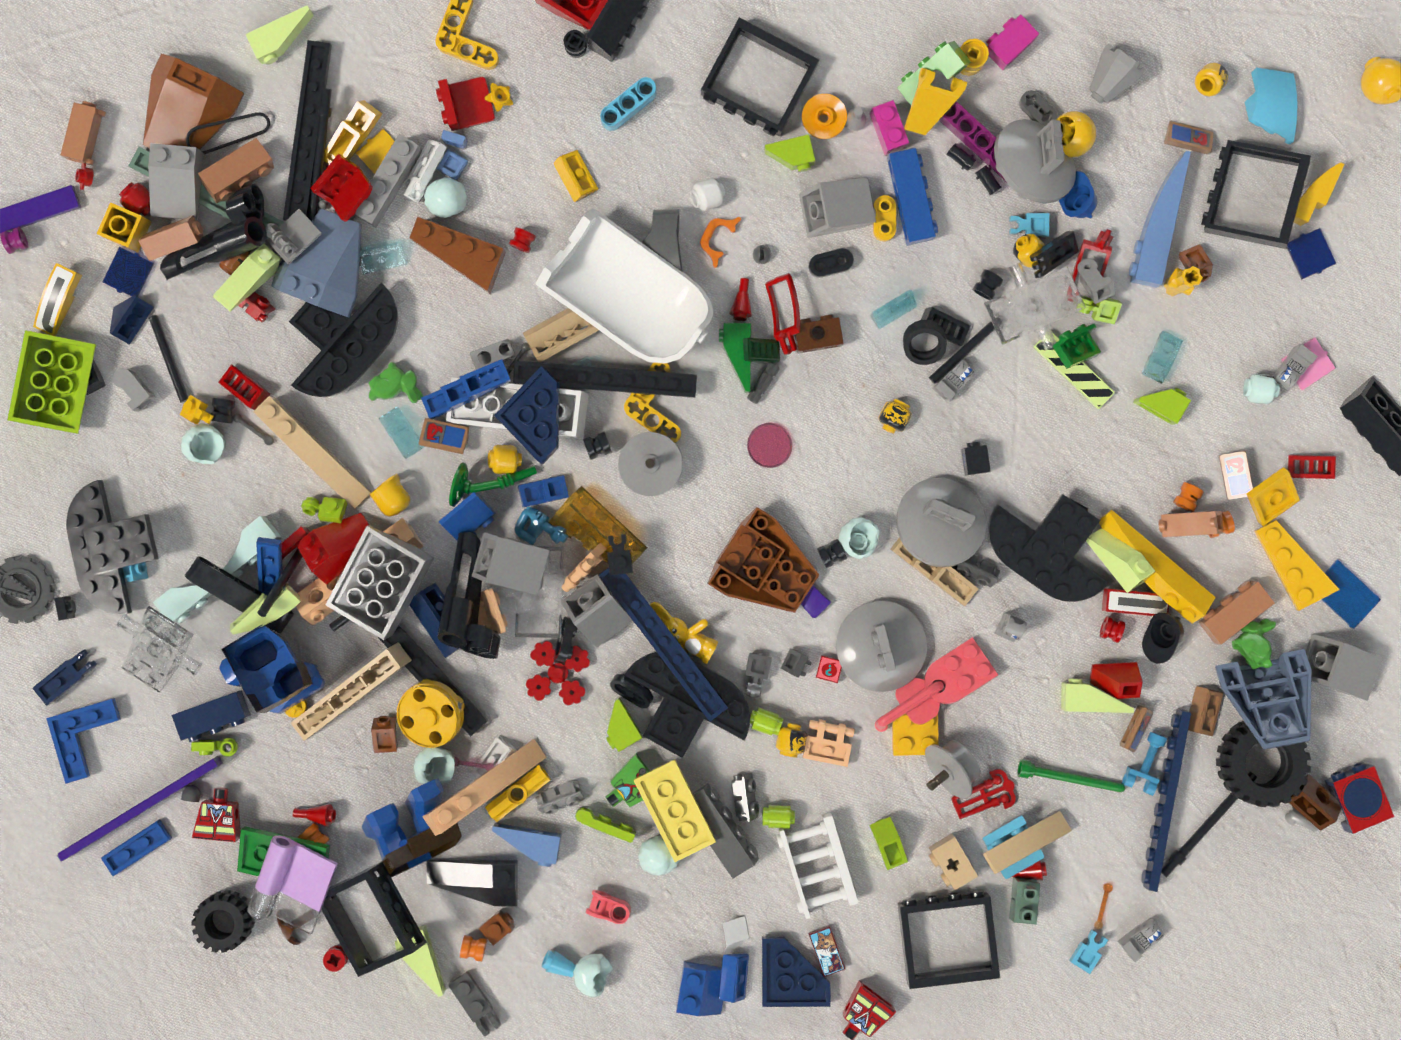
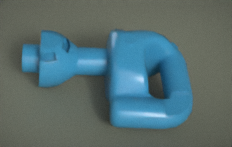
(539, 522)

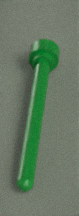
(1027, 769)

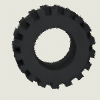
(210, 934)

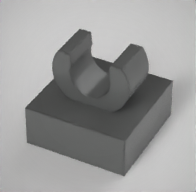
(795, 663)

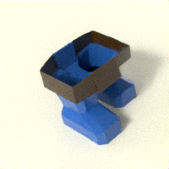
(269, 671)
(395, 848)

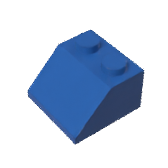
(468, 516)
(699, 990)

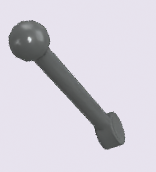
(525, 347)
(267, 439)

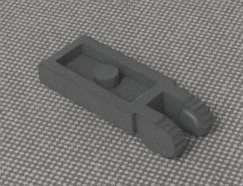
(474, 1002)

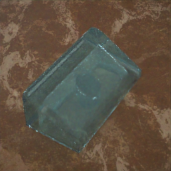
(382, 256)
(894, 309)

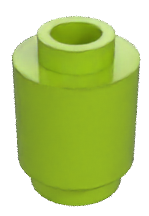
(765, 721)
(778, 816)

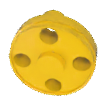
(430, 714)

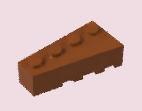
(463, 253)

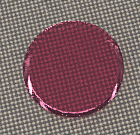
(769, 445)

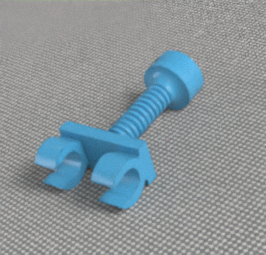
(1151, 784)

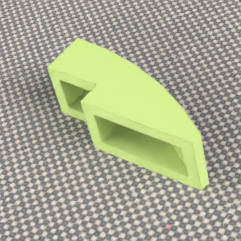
(250, 619)

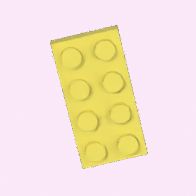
(675, 810)

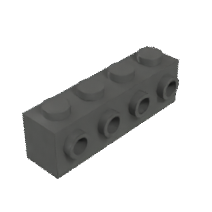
(730, 838)

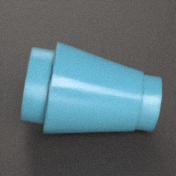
(558, 964)

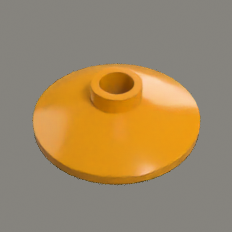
(824, 105)

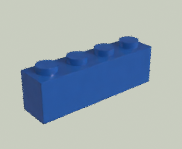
(911, 196)

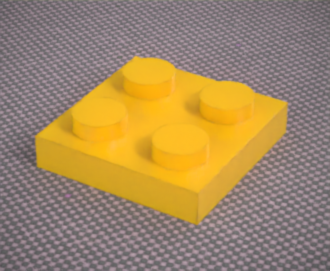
(1273, 496)
(913, 738)

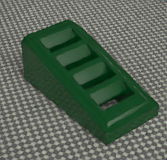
(761, 350)

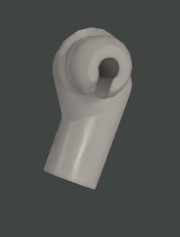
(1296, 817)

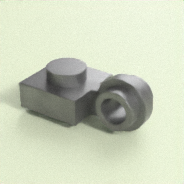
(757, 667)

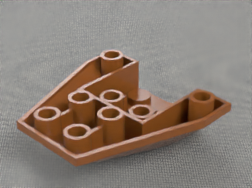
(183, 99)
(763, 565)

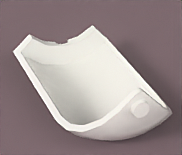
(628, 291)

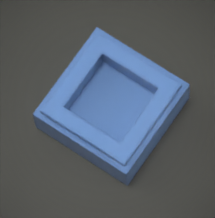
(454, 139)
(452, 165)

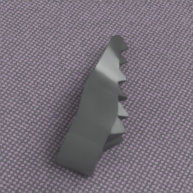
(665, 236)

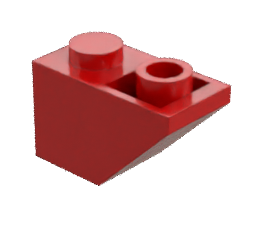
(1117, 679)

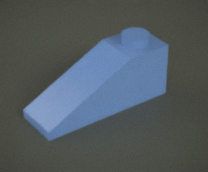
(535, 844)

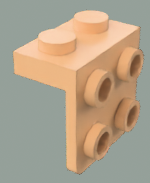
(489, 612)

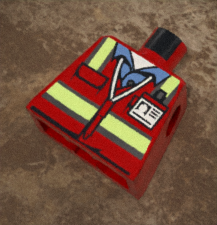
(218, 818)
(866, 1012)

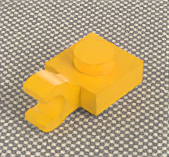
(195, 410)

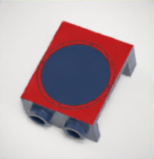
(1360, 797)

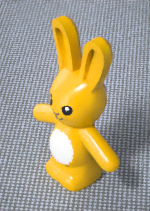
(689, 639)

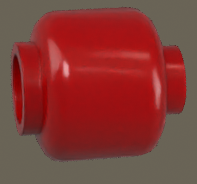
(136, 198)

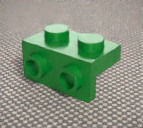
(1076, 346)

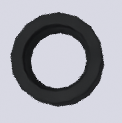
(927, 357)

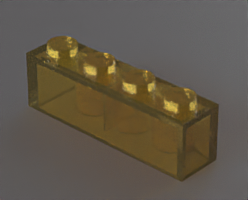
(593, 523)

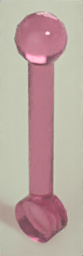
(488, 766)

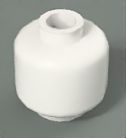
(707, 194)

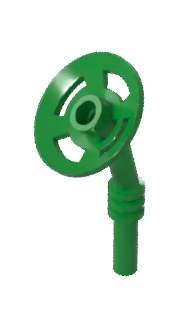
(463, 485)

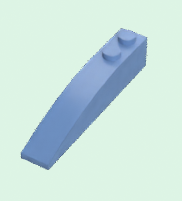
(1157, 233)

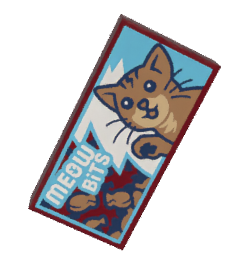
(826, 951)

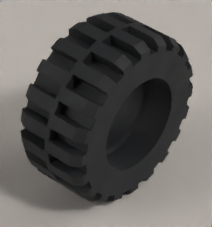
(1276, 791)

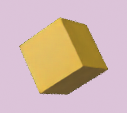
(123, 227)

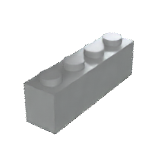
(389, 180)

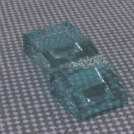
(1162, 357)
(401, 432)

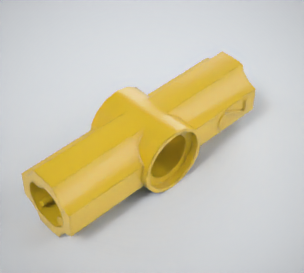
(1183, 281)
(507, 802)

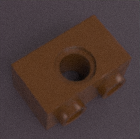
(832, 334)
(1316, 804)

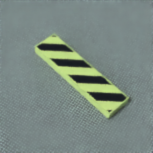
(1079, 376)

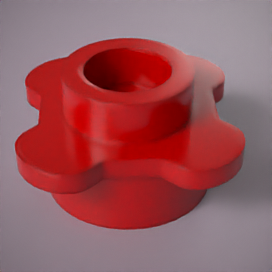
(84, 176)

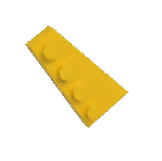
(1294, 567)

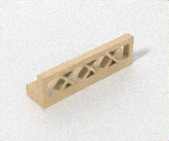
(553, 330)

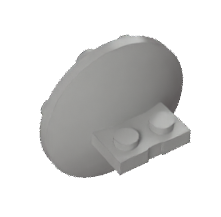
(1034, 160)
(941, 522)
(881, 646)

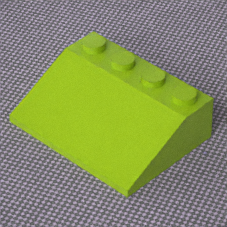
(51, 382)

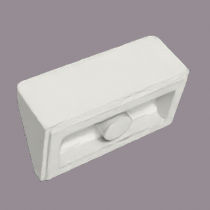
(495, 754)

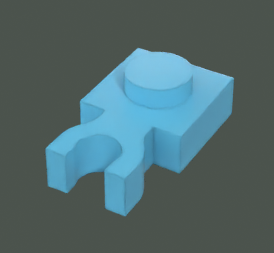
(1033, 223)
(1087, 955)

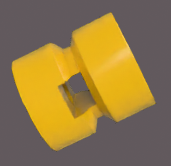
(977, 53)

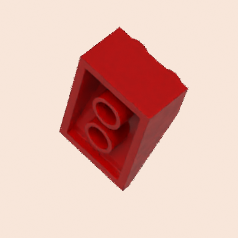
(576, 11)
(331, 546)

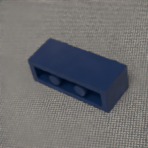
(428, 608)
(211, 716)

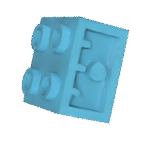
(1005, 833)

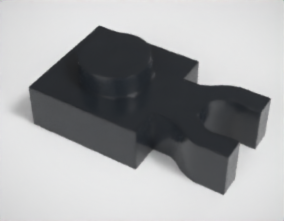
(619, 559)

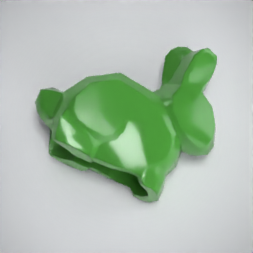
(392, 382)
(1254, 645)

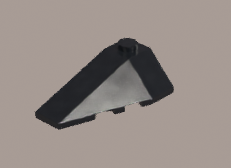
(482, 880)

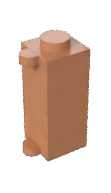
(82, 132)
(171, 238)
(1191, 524)

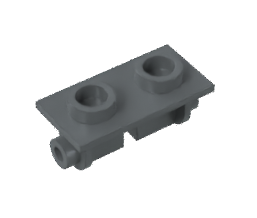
(985, 574)
(748, 807)

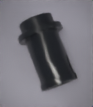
(961, 157)
(988, 180)

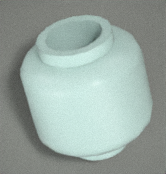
(1261, 388)

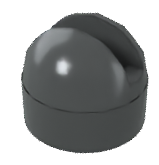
(756, 254)
(191, 794)

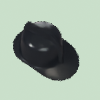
(1162, 637)

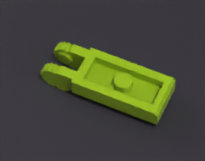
(604, 824)

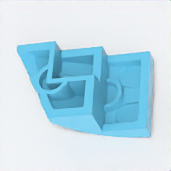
(1274, 103)

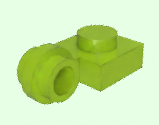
(1104, 311)
(330, 510)
(207, 747)

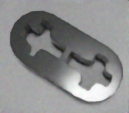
(1041, 105)

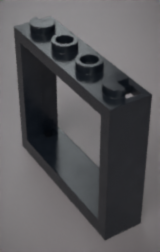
(775, 45)
(1263, 153)
(392, 907)
(950, 976)

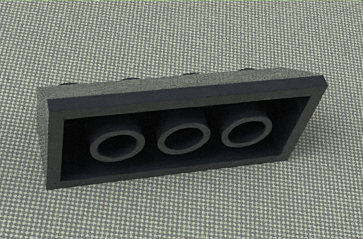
(614, 26)
(1376, 419)

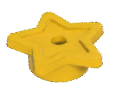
(503, 92)

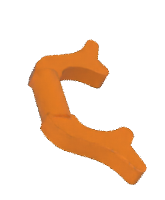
(712, 225)

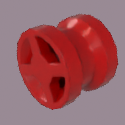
(522, 240)
(1112, 629)
(338, 956)

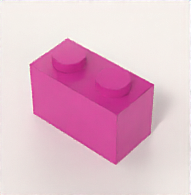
(1011, 41)
(889, 127)

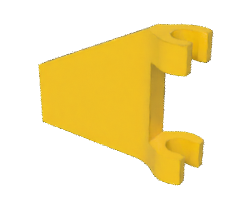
(931, 102)

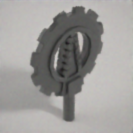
(13, 586)

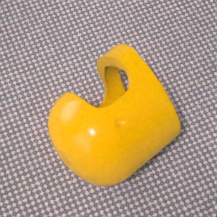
(391, 496)

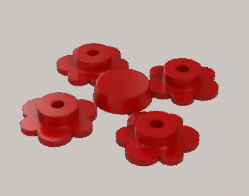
(557, 673)

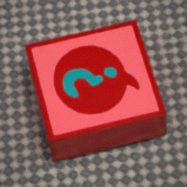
(829, 669)

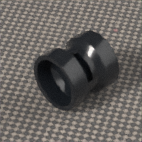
(576, 48)
(987, 284)
(222, 410)
(597, 445)
(826, 553)

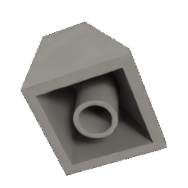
(837, 206)
(511, 563)
(596, 611)
(1342, 666)

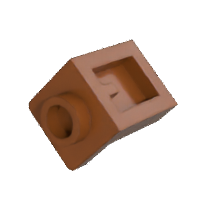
(1198, 258)
(384, 734)
(497, 926)

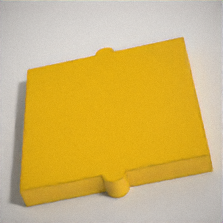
(375, 150)

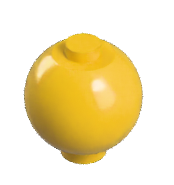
(1382, 80)
(1077, 132)

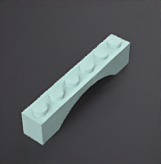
(179, 601)

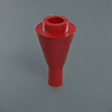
(741, 307)
(322, 815)
(1034, 871)

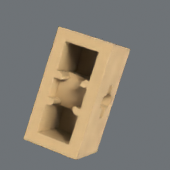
(961, 872)

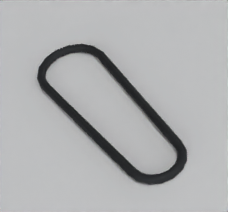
(226, 121)

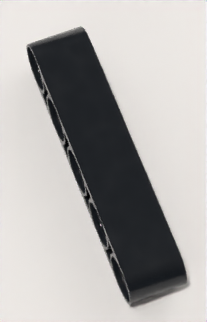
(229, 589)

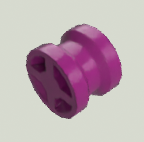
(14, 240)

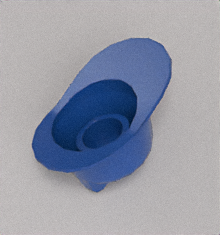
(1081, 199)

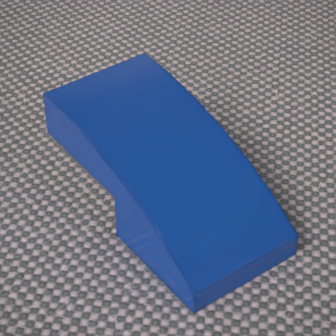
(543, 491)

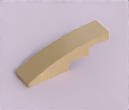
(944, 577)
(1027, 842)

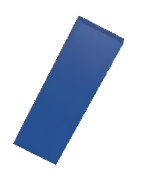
(268, 563)
(136, 847)

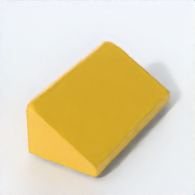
(575, 175)

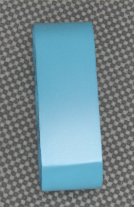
(632, 93)

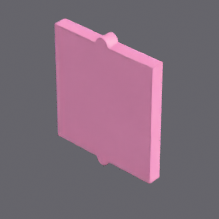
(1318, 369)

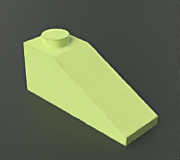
(276, 37)
(248, 277)
(1122, 560)
(1085, 698)
(425, 963)

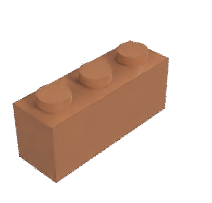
(236, 170)
(1236, 611)

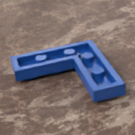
(65, 730)

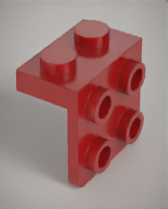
(465, 103)
(343, 186)

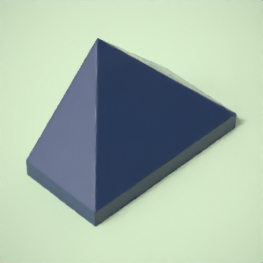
(129, 318)

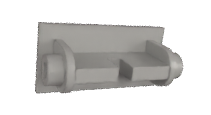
(567, 796)

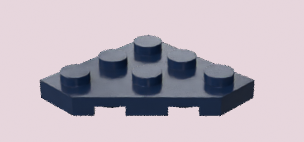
(534, 415)
(790, 977)

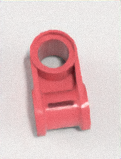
(607, 906)

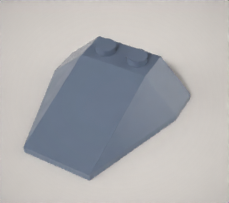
(328, 268)
(1272, 699)

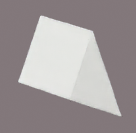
(735, 933)

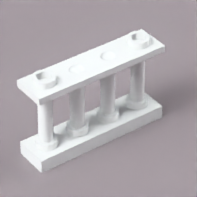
(832, 849)

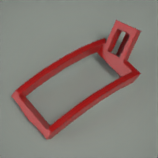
(1099, 246)
(781, 335)

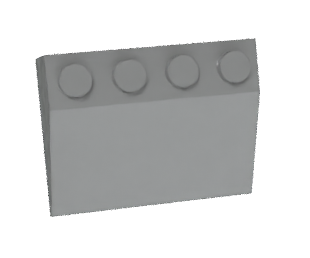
(379, 582)

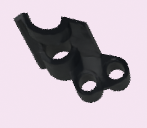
(239, 236)
(460, 615)

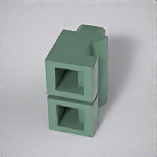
(1024, 901)

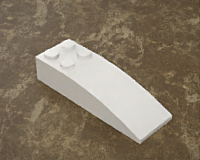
(482, 410)

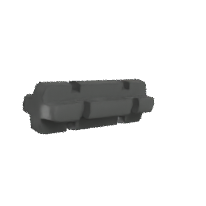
(763, 383)

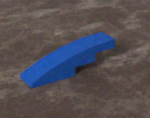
(466, 389)

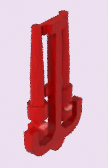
(1007, 785)

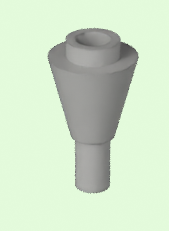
(855, 119)

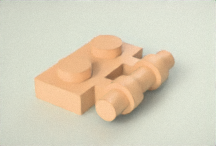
(584, 568)
(828, 750)

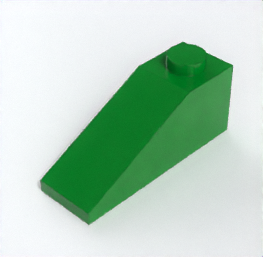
(732, 339)

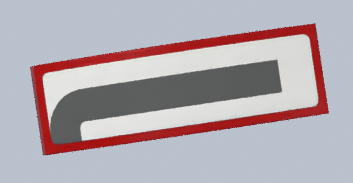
(1133, 602)

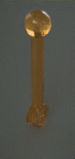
(1107, 887)

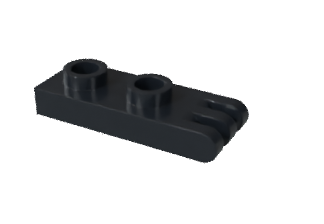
(1054, 253)

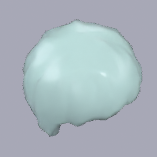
(445, 197)
(203, 444)
(859, 537)
(434, 764)
(655, 857)
(591, 974)

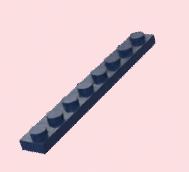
(664, 644)
(1167, 791)

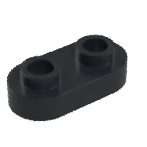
(830, 262)
(563, 646)
(631, 691)

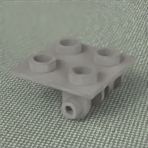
(292, 236)

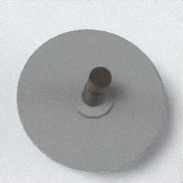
(650, 464)
(953, 768)

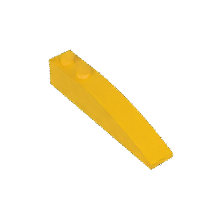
(1169, 579)

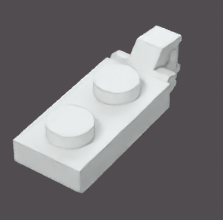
(424, 169)

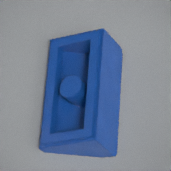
(734, 977)

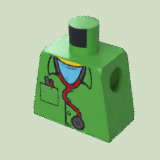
(624, 782)

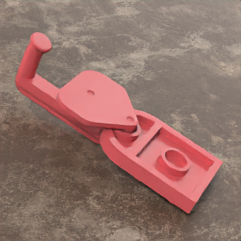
(957, 672)

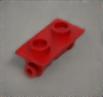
(258, 307)

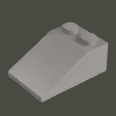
(174, 180)

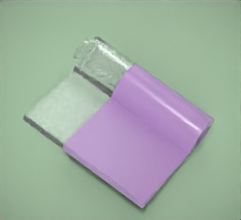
(292, 884)

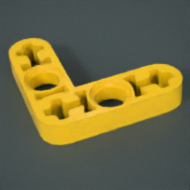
(459, 41)
(644, 401)

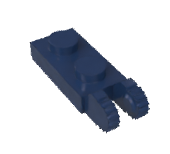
(62, 678)

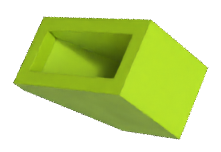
(792, 153)
(1166, 405)
(622, 728)
(888, 843)

